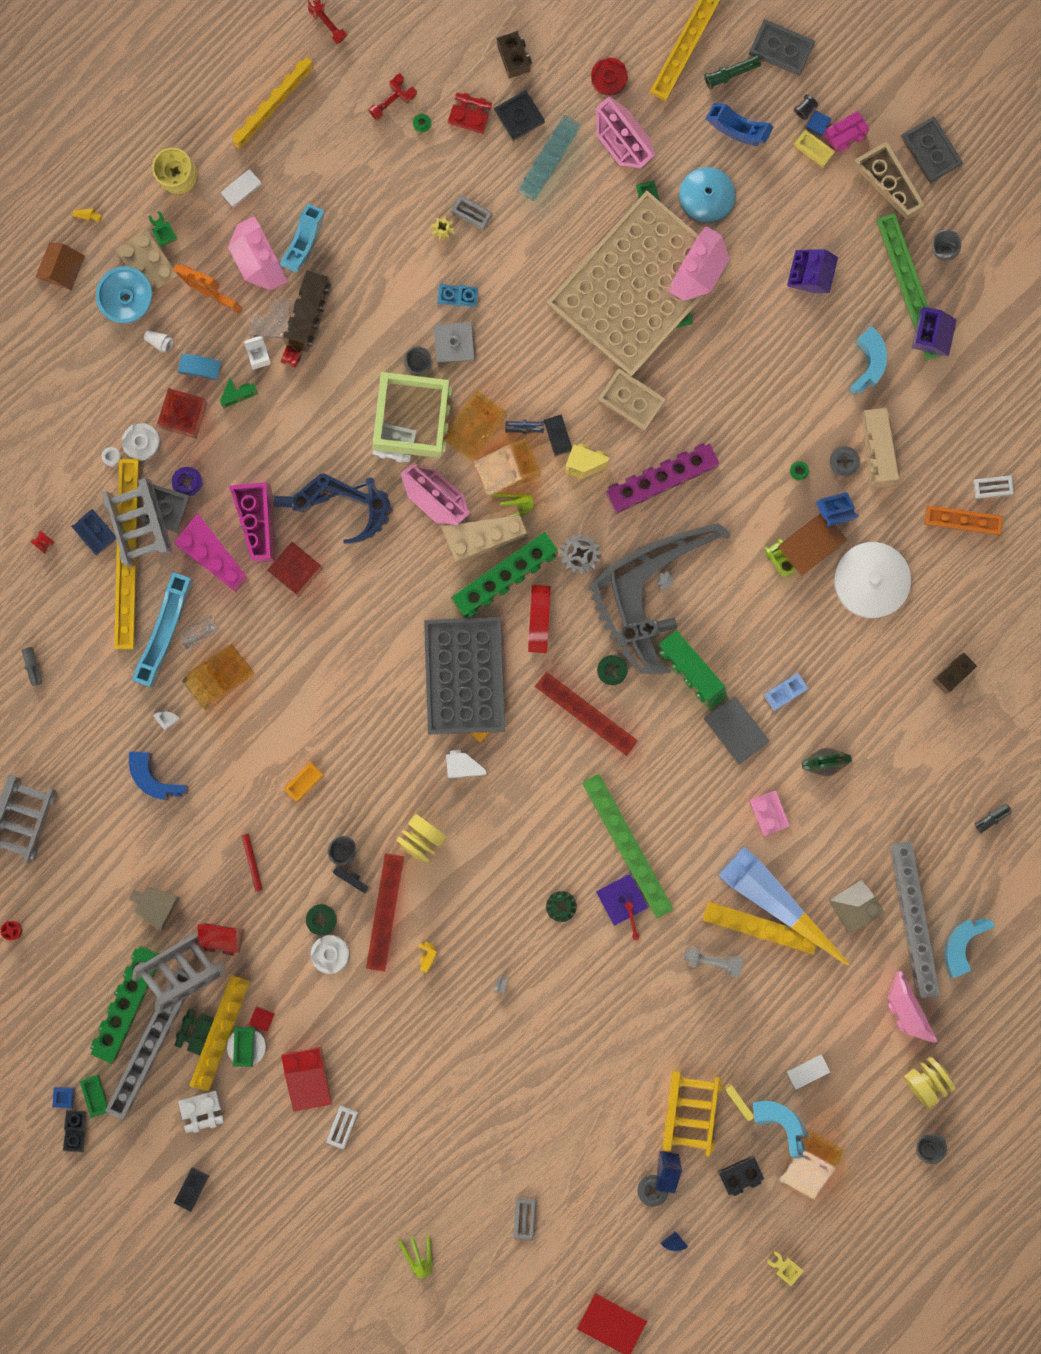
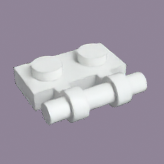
(396, 433)
(200, 1105)

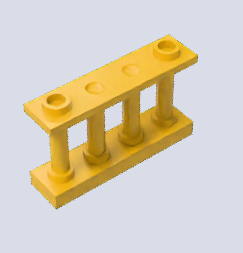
(673, 1120)

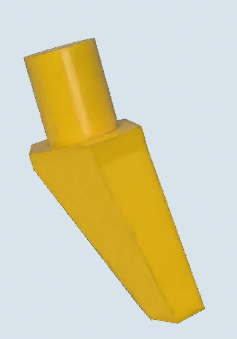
(87, 214)

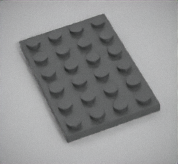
(464, 676)

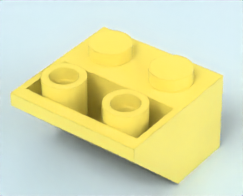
(585, 462)

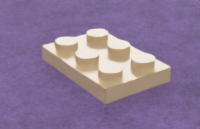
(148, 258)
(631, 399)

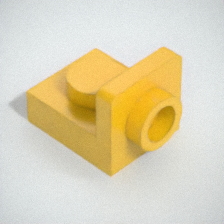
(427, 960)

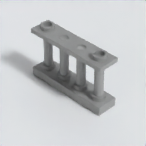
(155, 526)
(7, 804)
(731, 964)
(180, 990)

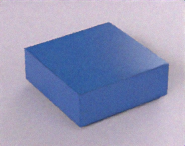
(818, 123)
(63, 1097)

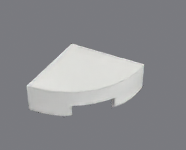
(166, 719)

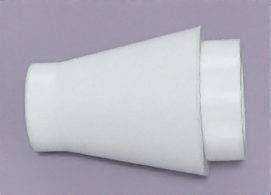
(160, 341)

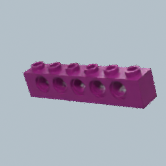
(703, 452)

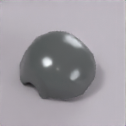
(946, 245)
(417, 360)
(342, 850)
(931, 1148)

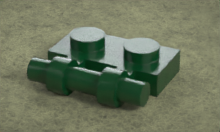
(200, 1033)

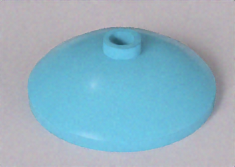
(704, 206)
(112, 292)

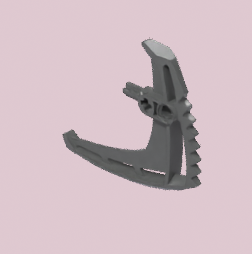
(629, 589)

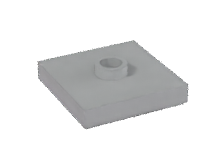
(454, 342)

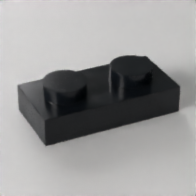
(558, 435)
(191, 1189)

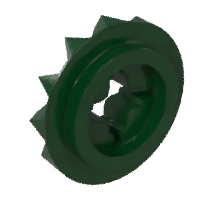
(621, 671)
(551, 907)
(313, 914)

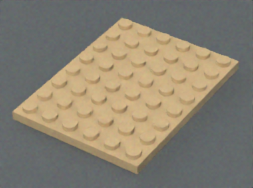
(622, 286)

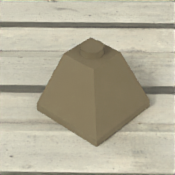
(856, 906)

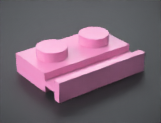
(769, 813)

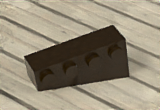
(307, 311)

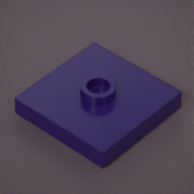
(617, 894)

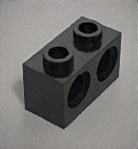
(739, 1169)

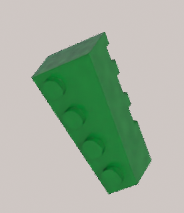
(693, 670)

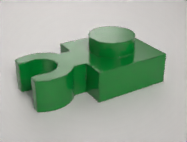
(162, 231)

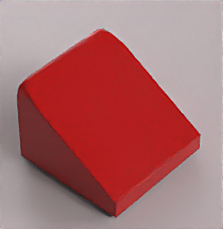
(261, 1019)

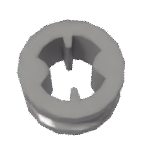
(501, 985)

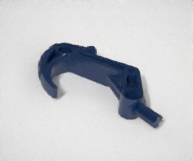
(314, 494)

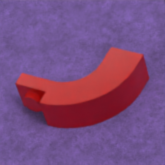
(539, 619)

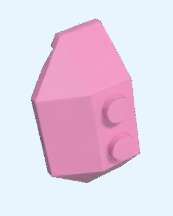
(623, 135)
(255, 256)
(701, 266)
(434, 495)
(907, 1010)

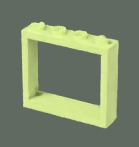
(405, 447)

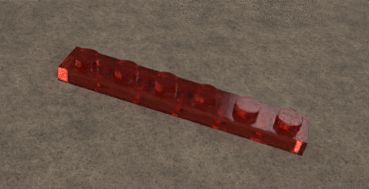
(586, 713)
(385, 912)

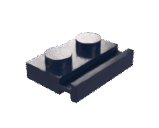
(94, 532)

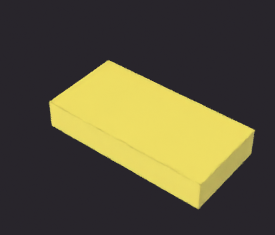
(814, 148)
(739, 1102)

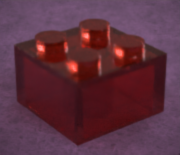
(182, 413)
(295, 569)

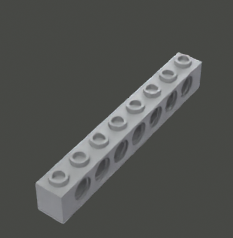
(914, 920)
(145, 1055)

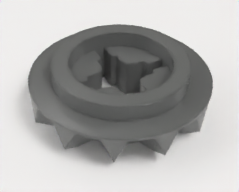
(850, 455)
(650, 1200)

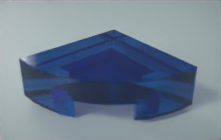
(674, 1242)

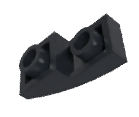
(74, 1131)

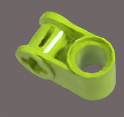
(778, 559)

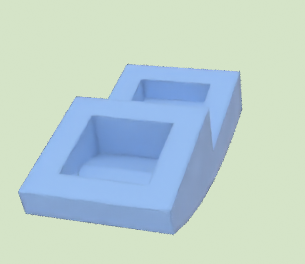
(785, 691)

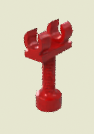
(338, 35)
(376, 111)

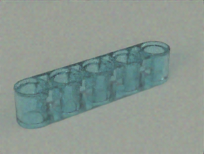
(549, 158)

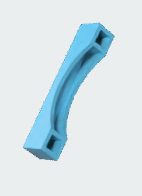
(158, 645)

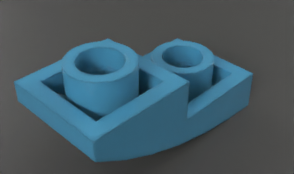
(457, 295)
(199, 366)

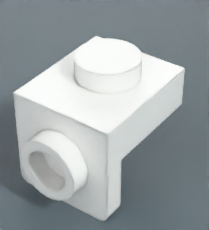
(257, 352)

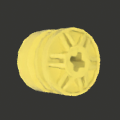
(173, 161)
(421, 838)
(929, 1082)

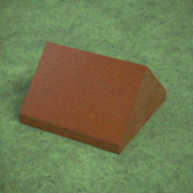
(60, 265)

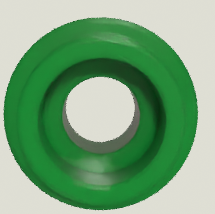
(422, 128)
(801, 465)

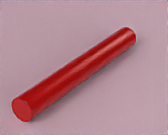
(252, 862)

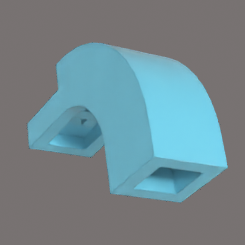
(304, 239)
(876, 353)
(956, 944)
(772, 1112)

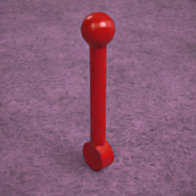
(629, 906)

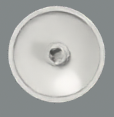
(872, 580)

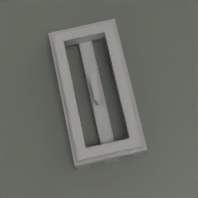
(468, 219)
(526, 1201)

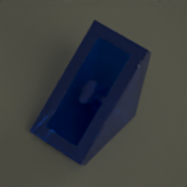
(668, 1172)

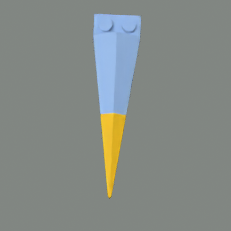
(755, 882)

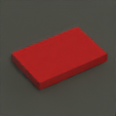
(611, 1324)

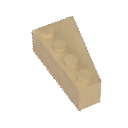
(888, 177)
(879, 448)
(480, 537)

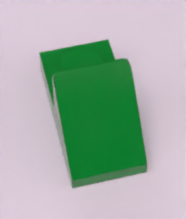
(232, 396)

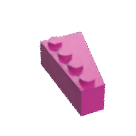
(256, 519)
(206, 549)

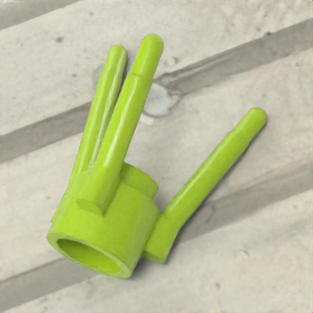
(523, 502)
(421, 1267)

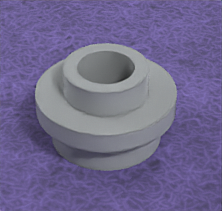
(665, 580)

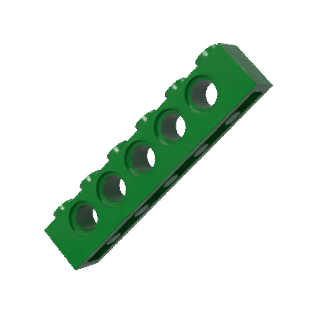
(541, 543)
(110, 1052)

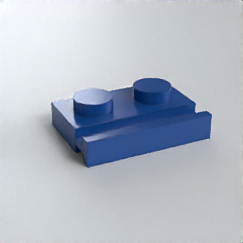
(837, 509)

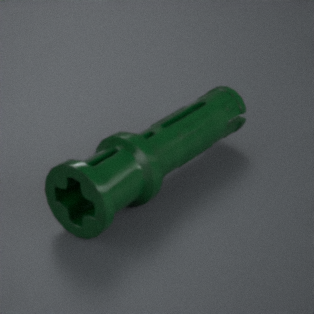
(724, 74)

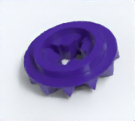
(190, 473)

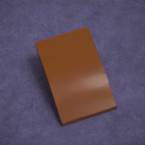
(812, 544)

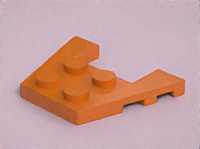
(206, 285)

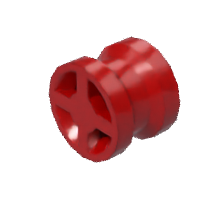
(291, 356)
(42, 542)
(7, 931)

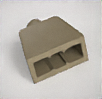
(154, 906)

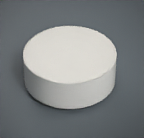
(111, 456)

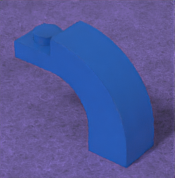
(738, 127)
(142, 775)

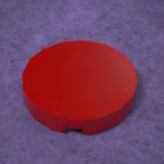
(609, 76)

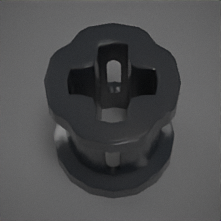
(805, 107)

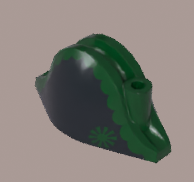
(826, 762)

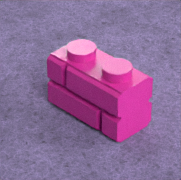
(846, 132)

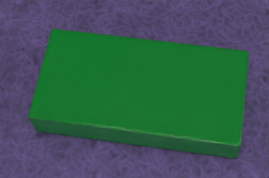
(243, 1046)
(94, 1095)

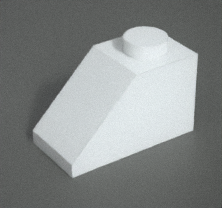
(461, 765)

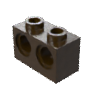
(510, 55)
(954, 673)

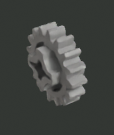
(591, 548)

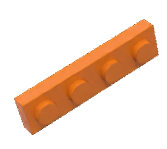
(963, 520)

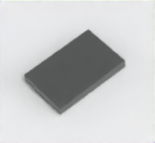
(782, 47)
(932, 149)
(736, 730)

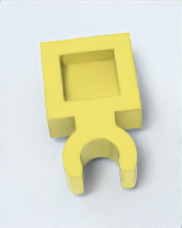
(786, 1269)

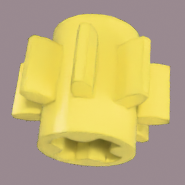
(440, 233)

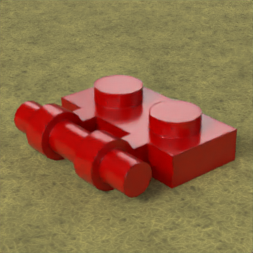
(468, 118)

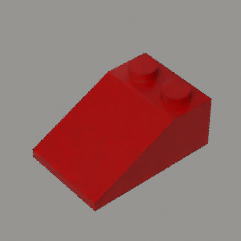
(220, 938)
(306, 1078)

